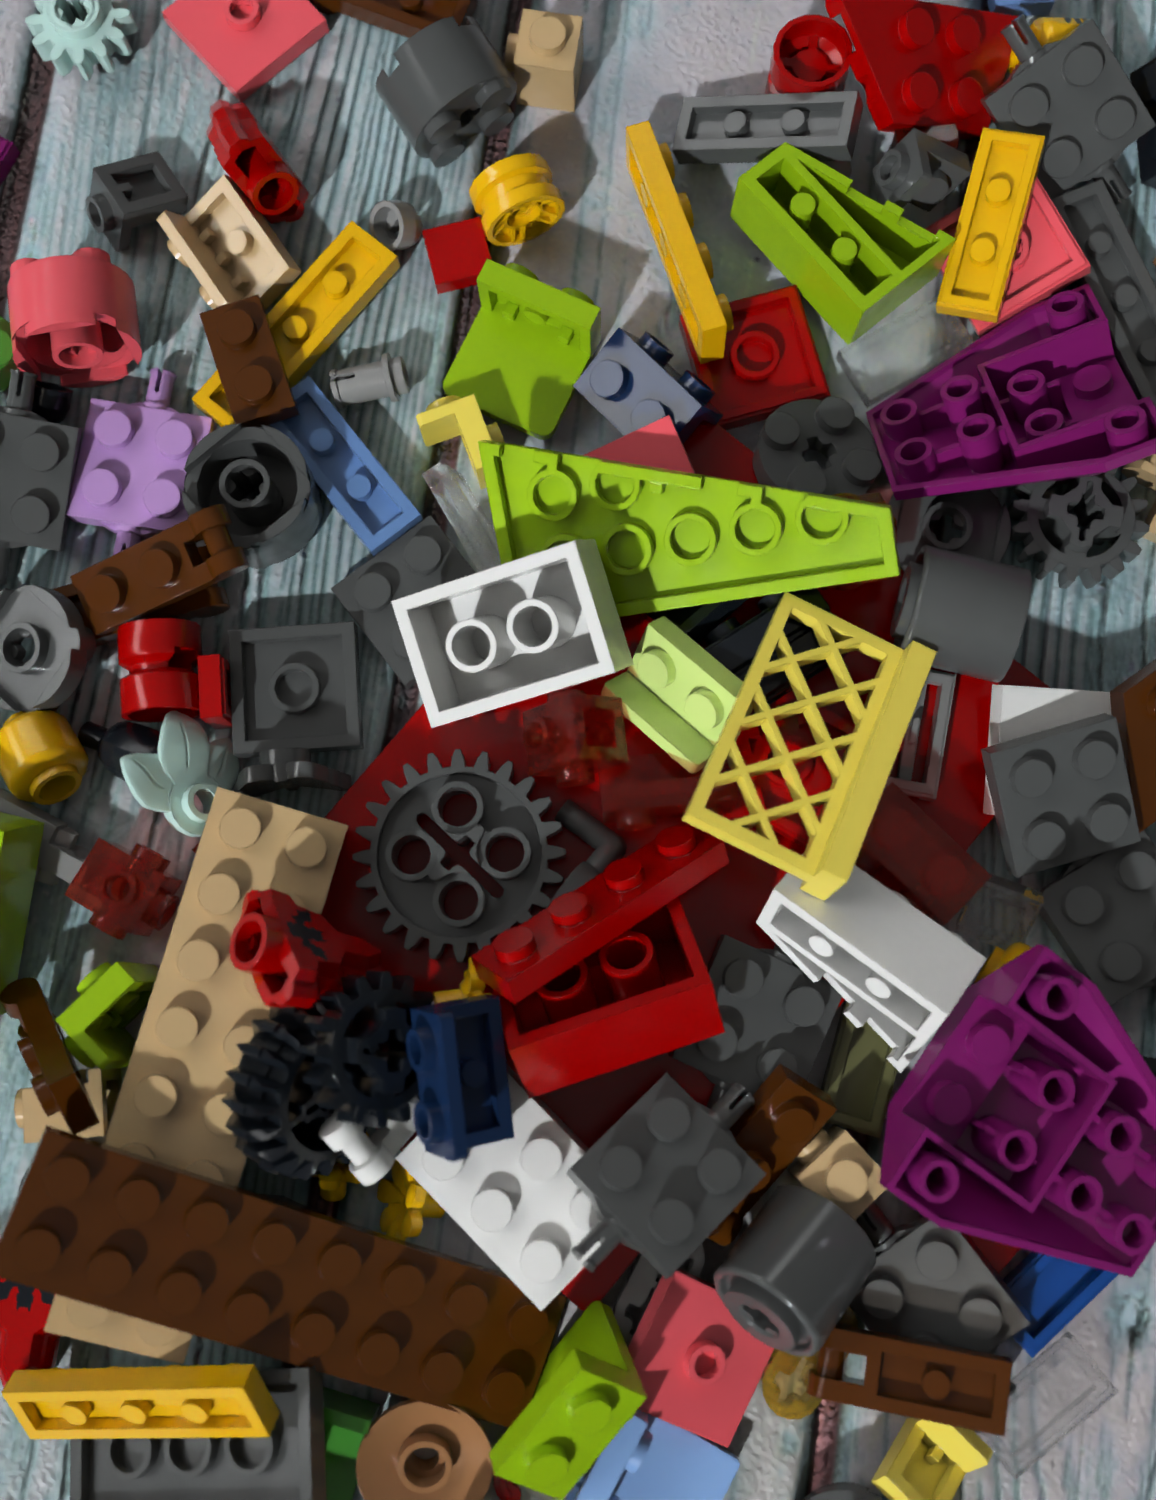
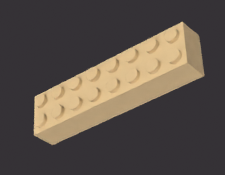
(196, 1017)

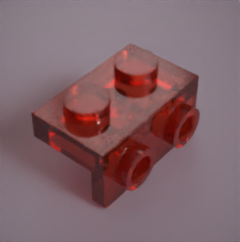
(655, 789)

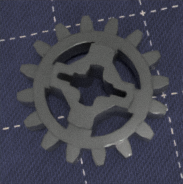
(1053, 534)

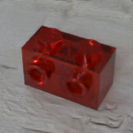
(918, 858)

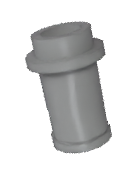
(370, 381)

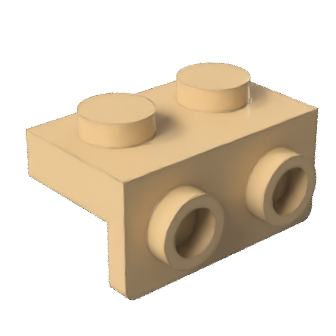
(229, 247)

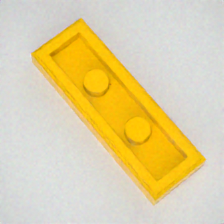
(990, 224)

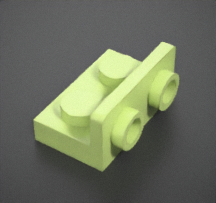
(676, 694)

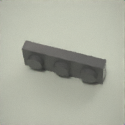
(755, 125)

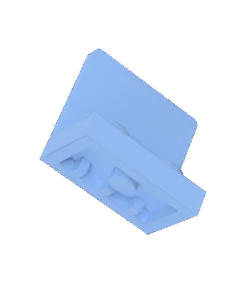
(657, 1463)

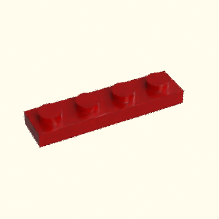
(598, 911)

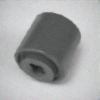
(963, 611)
(795, 1270)

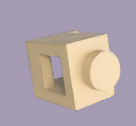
(103, 1091)

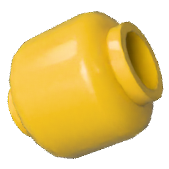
(41, 757)

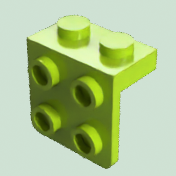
(525, 349)
(576, 1409)

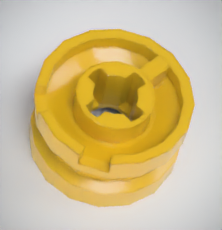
(516, 199)

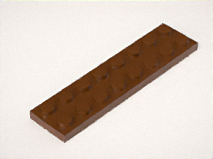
(273, 1279)

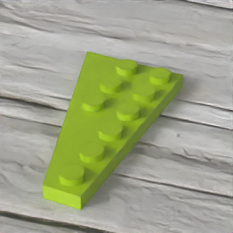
(681, 534)

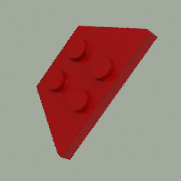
(925, 61)

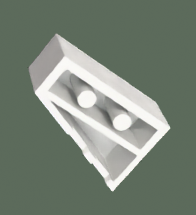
(877, 953)

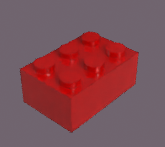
(615, 1006)

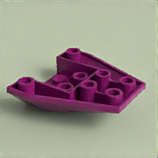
(1017, 407)
(1031, 1120)

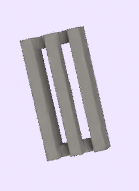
(928, 788)

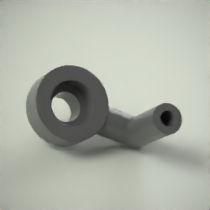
(606, 842)

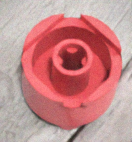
(73, 318)

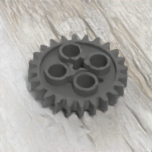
(500, 814)

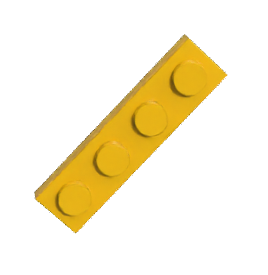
(670, 223)
(316, 309)
(142, 1402)

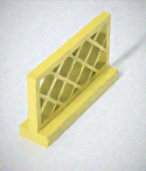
(856, 779)

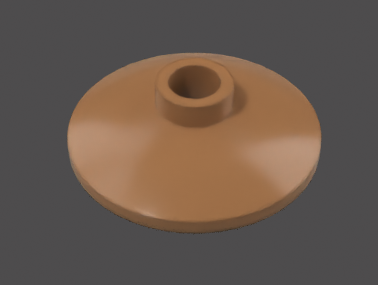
(392, 1470)

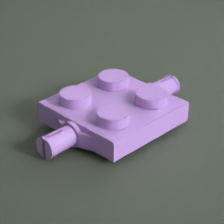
(135, 464)

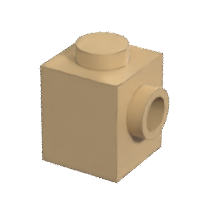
(546, 59)
(839, 1171)

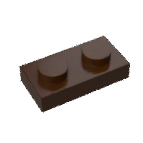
(249, 363)

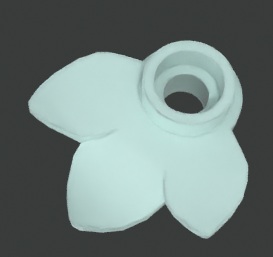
(179, 770)

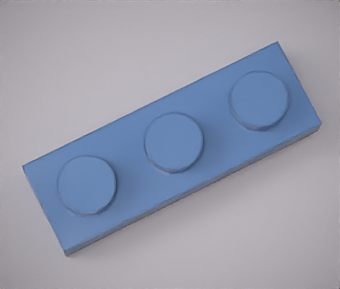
(348, 470)

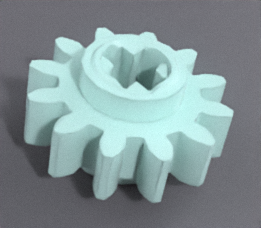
(81, 33)

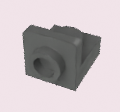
(919, 171)
(132, 195)

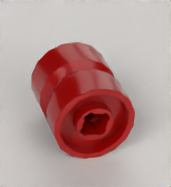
(809, 57)
(160, 668)

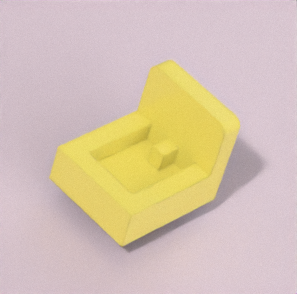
(459, 417)
(929, 1461)

